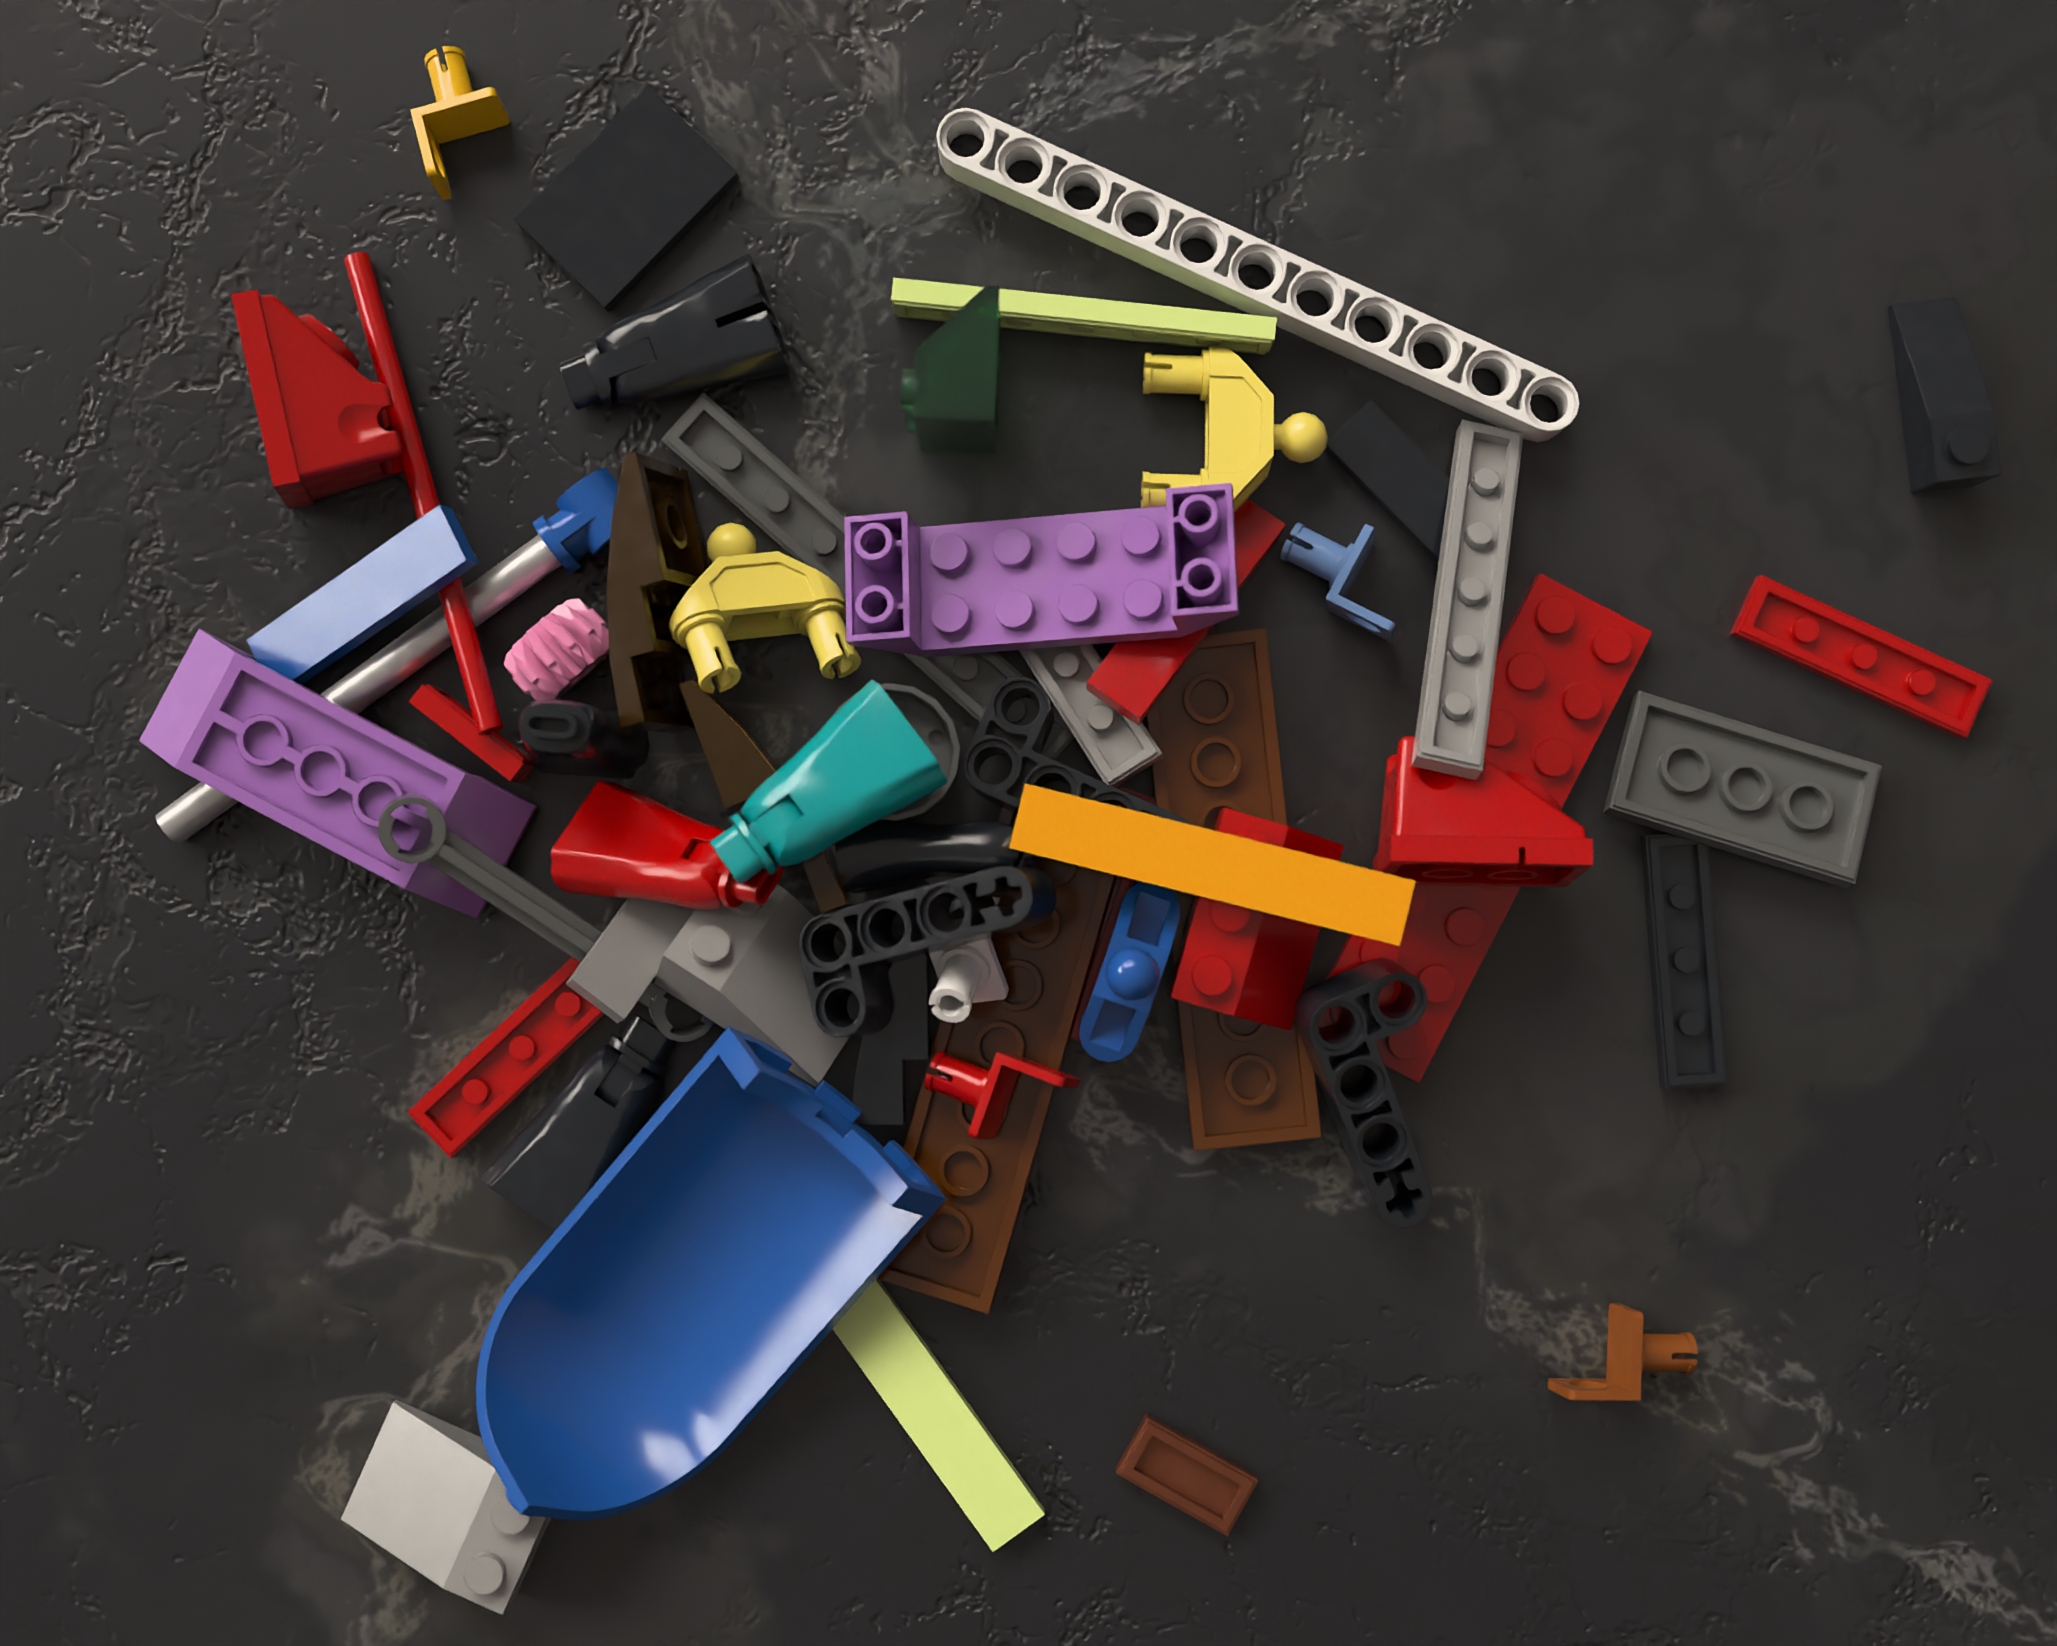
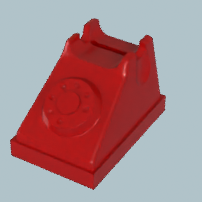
(314, 409)
(1475, 830)

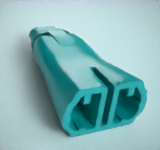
(842, 780)

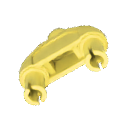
(1237, 423)
(758, 597)

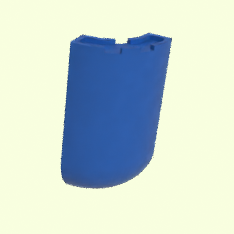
(689, 1285)

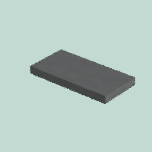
(1743, 789)

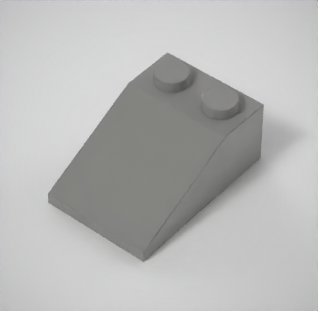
(749, 976)
(444, 1509)

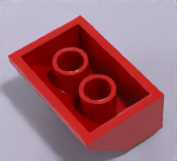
(1244, 957)

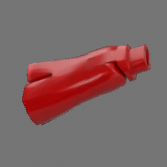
(644, 850)

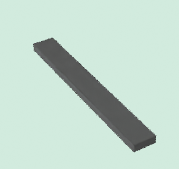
(816, 536)

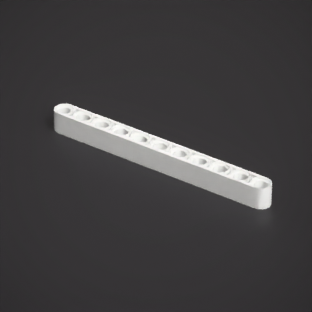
(1235, 249)

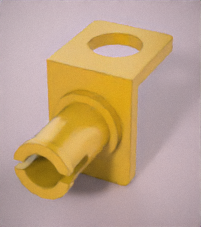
(454, 114)

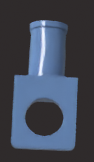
(1340, 568)

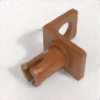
(1628, 1356)

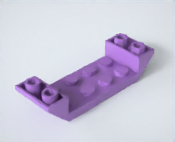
(1042, 577)
(324, 769)

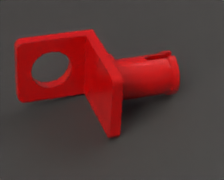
(989, 1089)

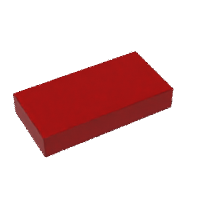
(460, 724)

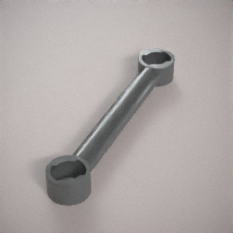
(516, 899)

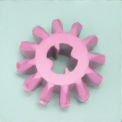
(558, 651)

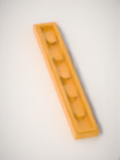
(1212, 864)

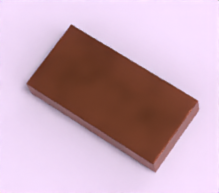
(1186, 1474)

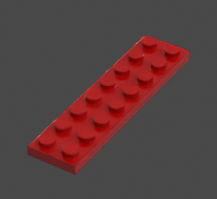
(1548, 706)

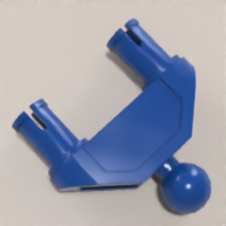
(1130, 972)

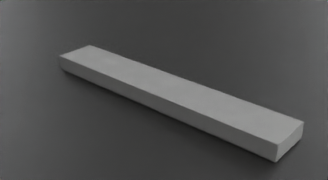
(1468, 601)

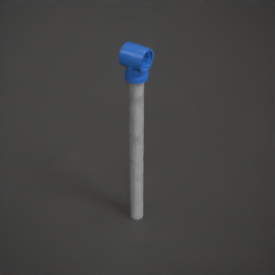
(563, 539)

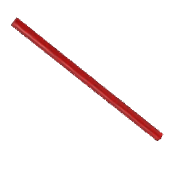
(422, 487)

